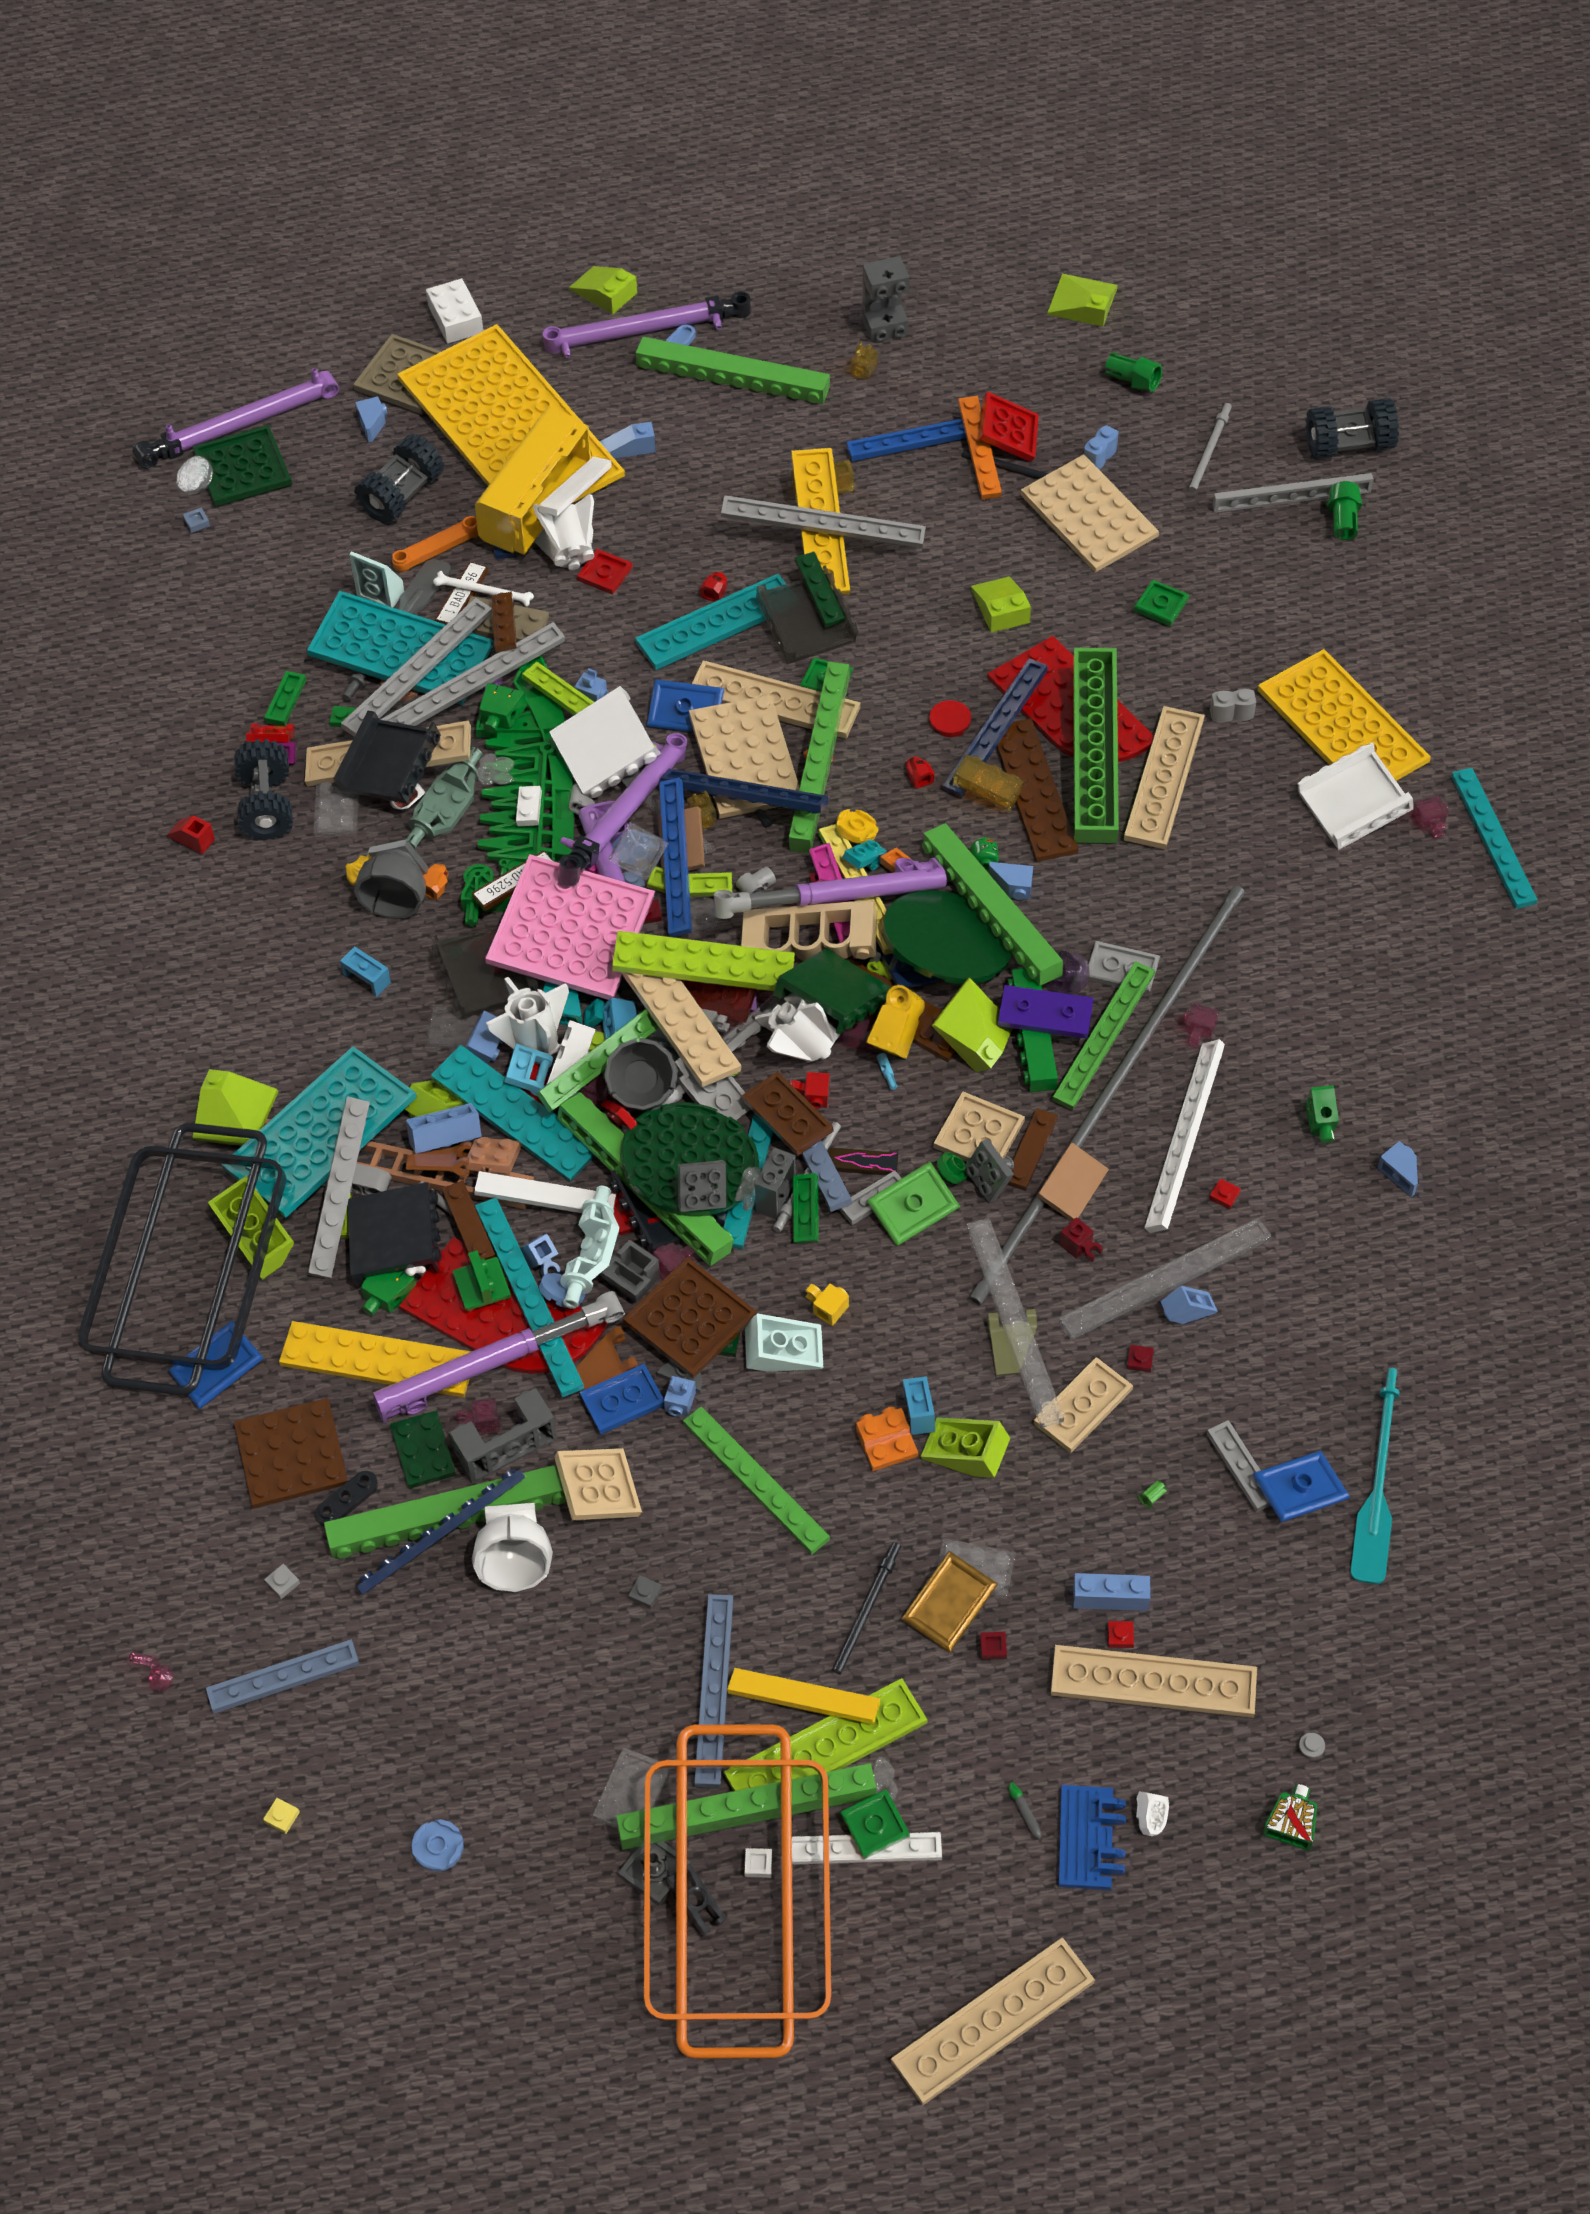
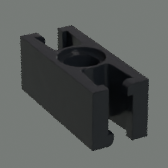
(707, 1901)

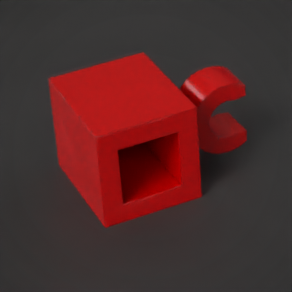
(815, 1089)

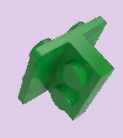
(481, 1282)

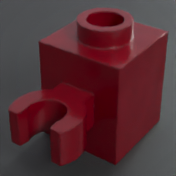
(1078, 1239)

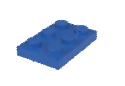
(622, 1399)

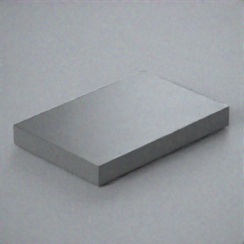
(1111, 963)

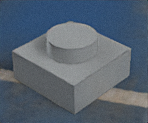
(282, 1581)

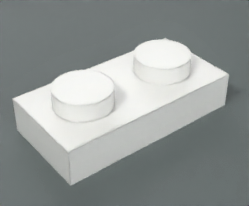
(528, 806)

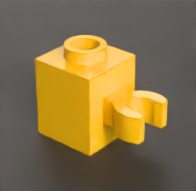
(828, 1304)

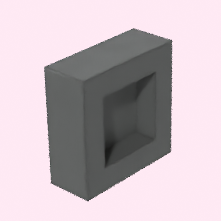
(645, 1591)

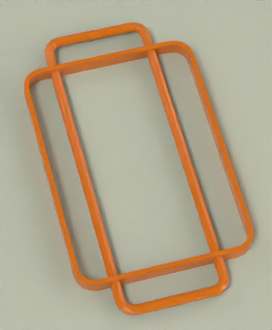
(788, 2015)

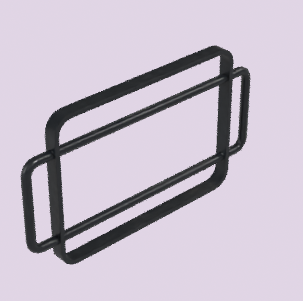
(199, 1363)

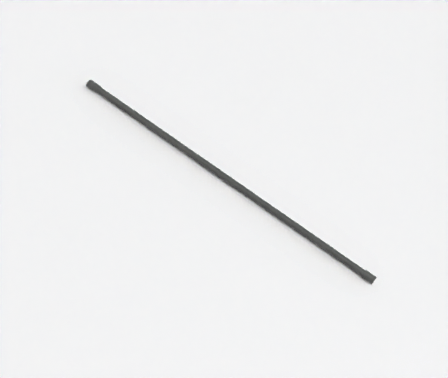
(1231, 901)

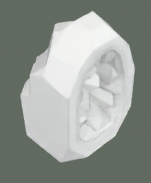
(1152, 1813)

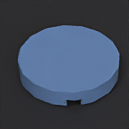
(551, 1288)
(437, 1853)

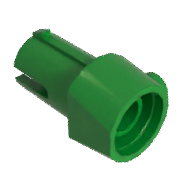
(1142, 373)
(1345, 503)

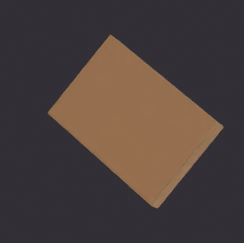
(694, 838)
(1072, 1182)

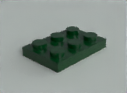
(423, 1449)

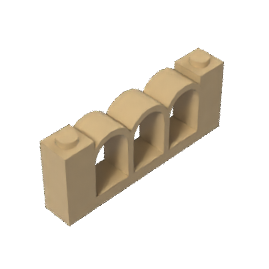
(860, 942)

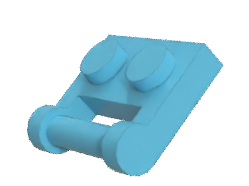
(521, 1068)

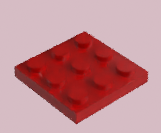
(1009, 426)

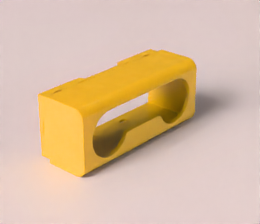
(537, 467)

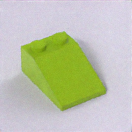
(606, 287)
(1002, 604)
(967, 1446)

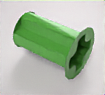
(1152, 1494)

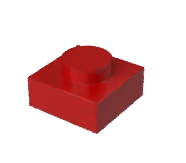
(1225, 1194)
(1120, 1634)

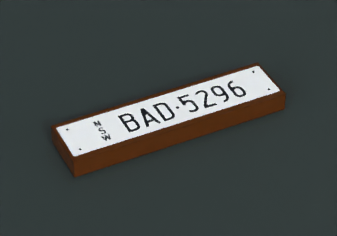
(460, 597)
(501, 887)

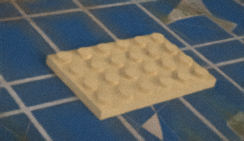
(1089, 513)
(743, 744)

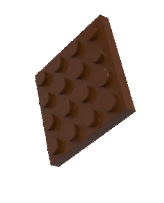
(690, 1317)
(290, 1453)

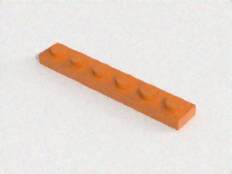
(979, 450)

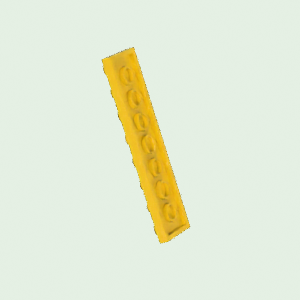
(818, 490)
(363, 1355)

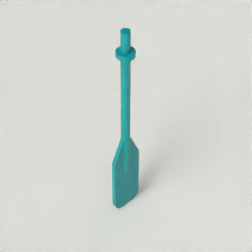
(1374, 1518)

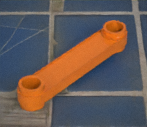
(434, 545)

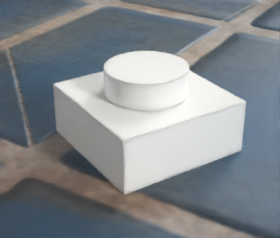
(758, 1862)

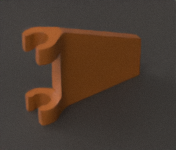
(442, 1160)
(604, 1361)

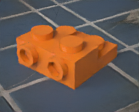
(886, 1438)

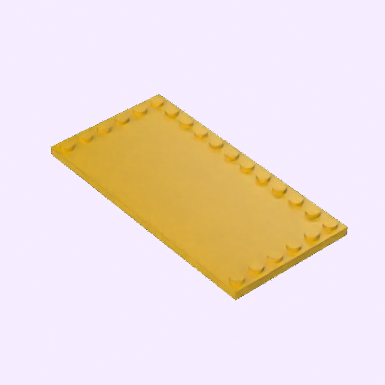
(488, 401)

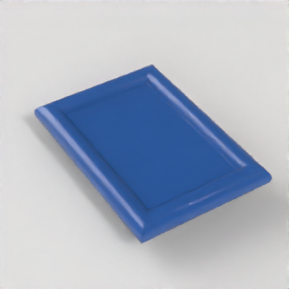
(673, 700)
(215, 1381)
(1301, 1486)

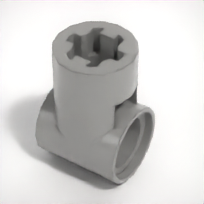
(756, 882)

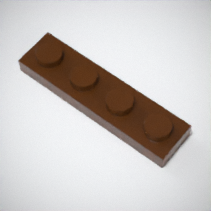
(504, 621)

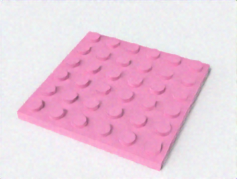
(567, 930)

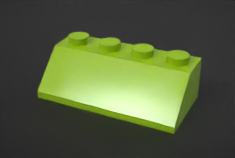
(227, 1206)

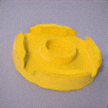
(856, 826)

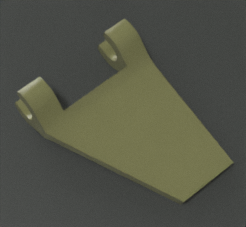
(1002, 1353)

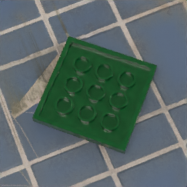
(244, 465)

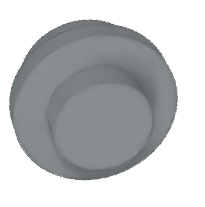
(1312, 1745)

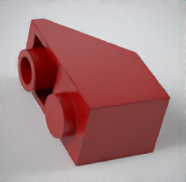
(193, 833)

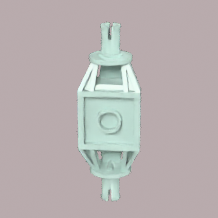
(597, 1247)

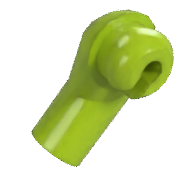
(880, 968)

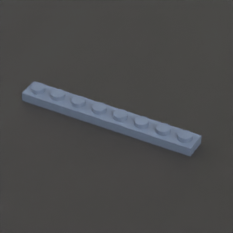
(714, 1686)

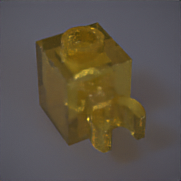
(863, 361)
(708, 811)

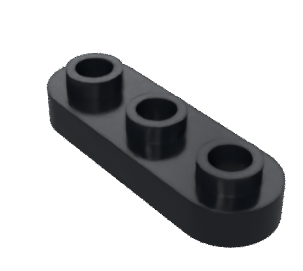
(342, 1507)

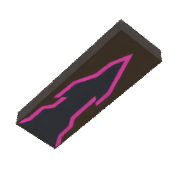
(864, 1161)

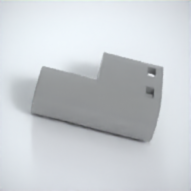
(578, 799)

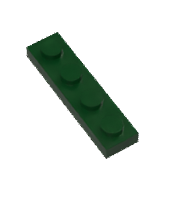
(819, 589)

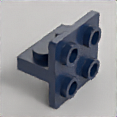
(904, 973)

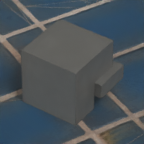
(632, 1271)

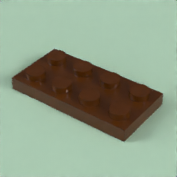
(787, 1113)

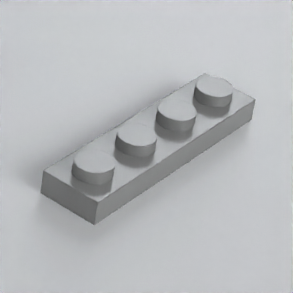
(1238, 1462)

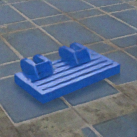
(1085, 1840)

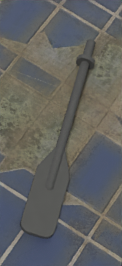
(413, 600)

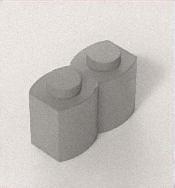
(1233, 705)

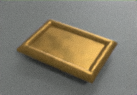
(949, 1601)

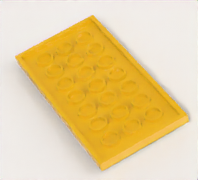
(1340, 715)

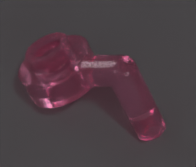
(160, 1675)

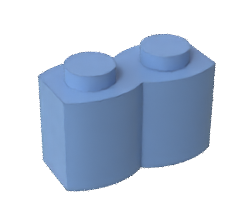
(1102, 446)

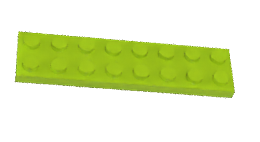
(700, 961)
(838, 1740)

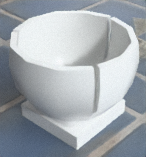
(512, 1548)

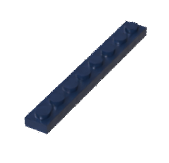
(1001, 718)
(749, 791)
(431, 1536)

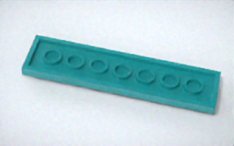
(705, 626)
(513, 1112)

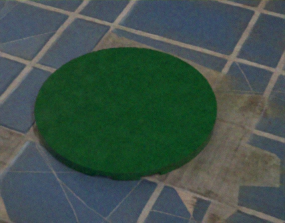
(943, 937)
(683, 1136)

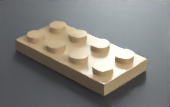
(1087, 1403)

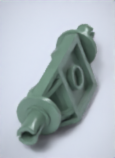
(445, 800)

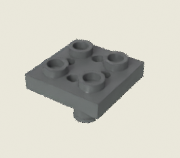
(989, 1170)
(692, 1176)
(634, 1872)

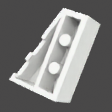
(573, 1048)

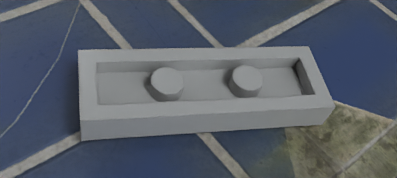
(860, 1208)

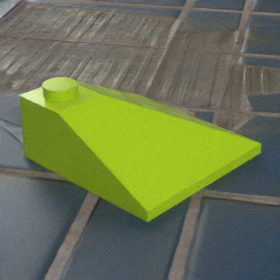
(1082, 300)
(972, 1027)
(232, 1102)

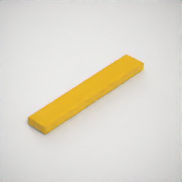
(804, 1696)

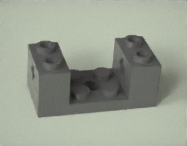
(882, 298)
(534, 1432)

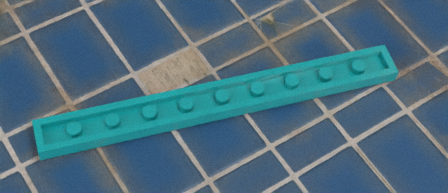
(528, 1295)

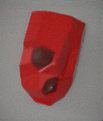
(714, 587)
(919, 772)

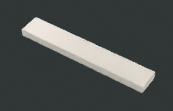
(574, 486)
(534, 1192)
(844, 1849)

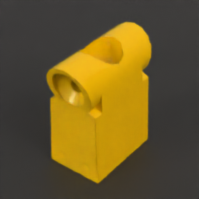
(897, 1022)

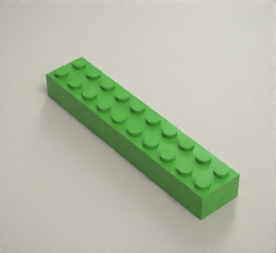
(1095, 745)

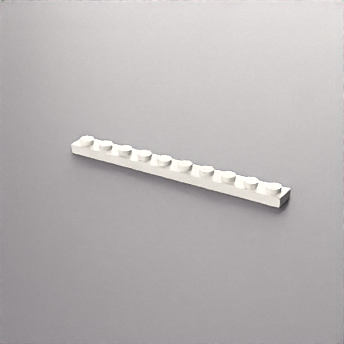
(1184, 1136)

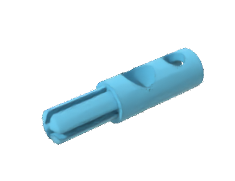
(887, 1070)

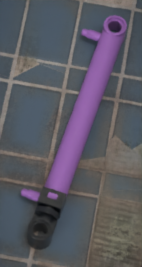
(711, 310)
(174, 443)
(587, 848)

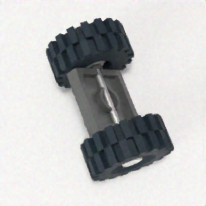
(1352, 429)
(411, 468)
(263, 813)

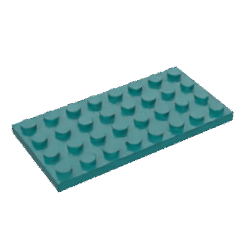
(383, 638)
(307, 1129)

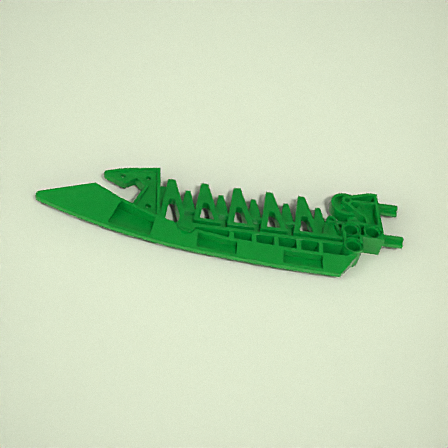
(541, 718)

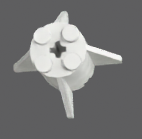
(568, 535)
(530, 1017)
(799, 1030)

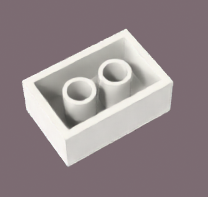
(454, 310)

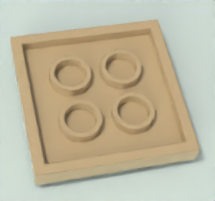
(975, 1121)
(597, 1484)

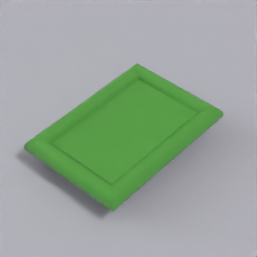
(913, 1203)

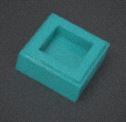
(594, 1013)

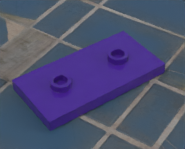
(1045, 1011)

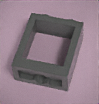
(774, 1181)

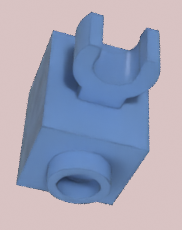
(591, 685)
(540, 1253)
(679, 1396)

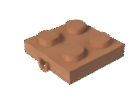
(493, 1154)

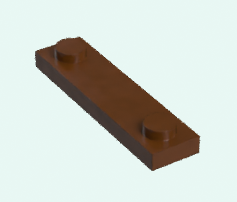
(1032, 1148)
(467, 1220)

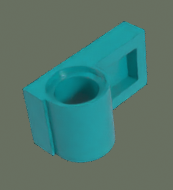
(864, 855)

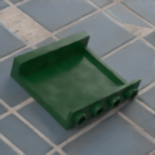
(836, 986)

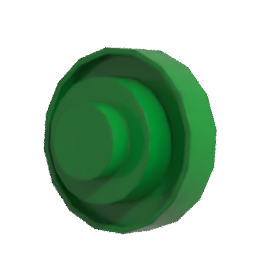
(951, 1168)

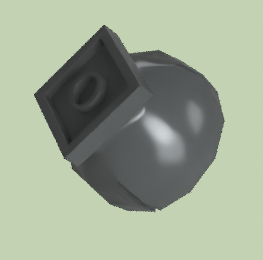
(397, 875)
(640, 1074)

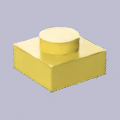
(281, 1815)

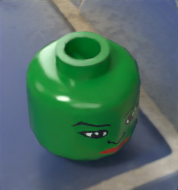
(985, 851)

